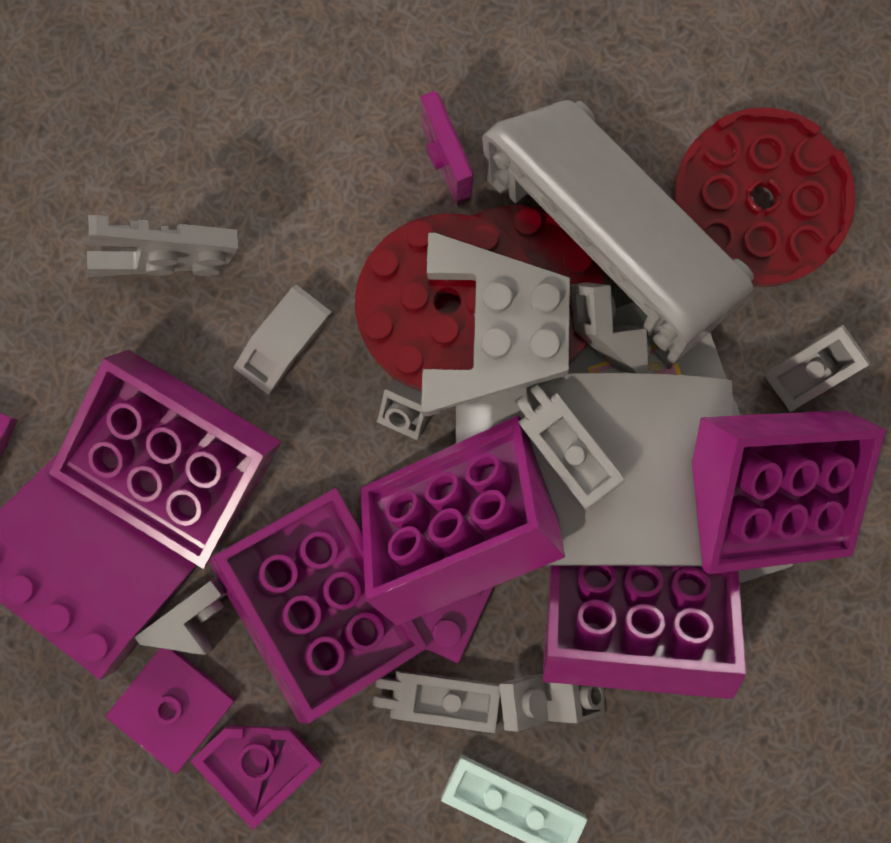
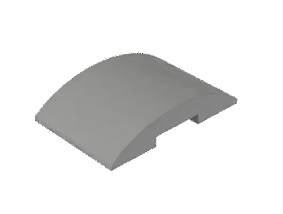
(650, 436)

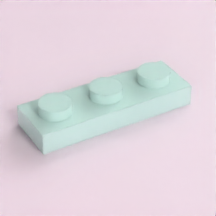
(511, 805)

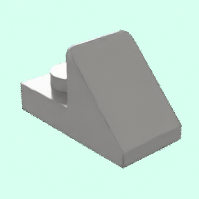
(817, 368)
(178, 629)

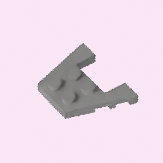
(158, 251)
(517, 325)

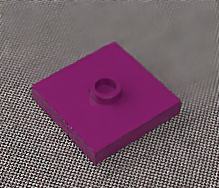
(445, 148)
(170, 708)

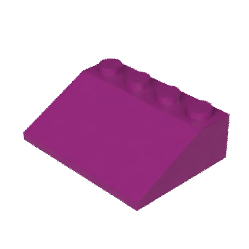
(163, 456)
(782, 487)
(457, 524)
(82, 572)
(307, 607)
(645, 629)

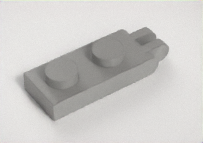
(569, 448)
(440, 700)

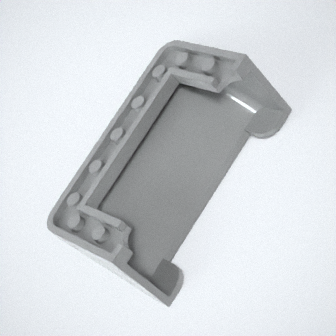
(619, 221)

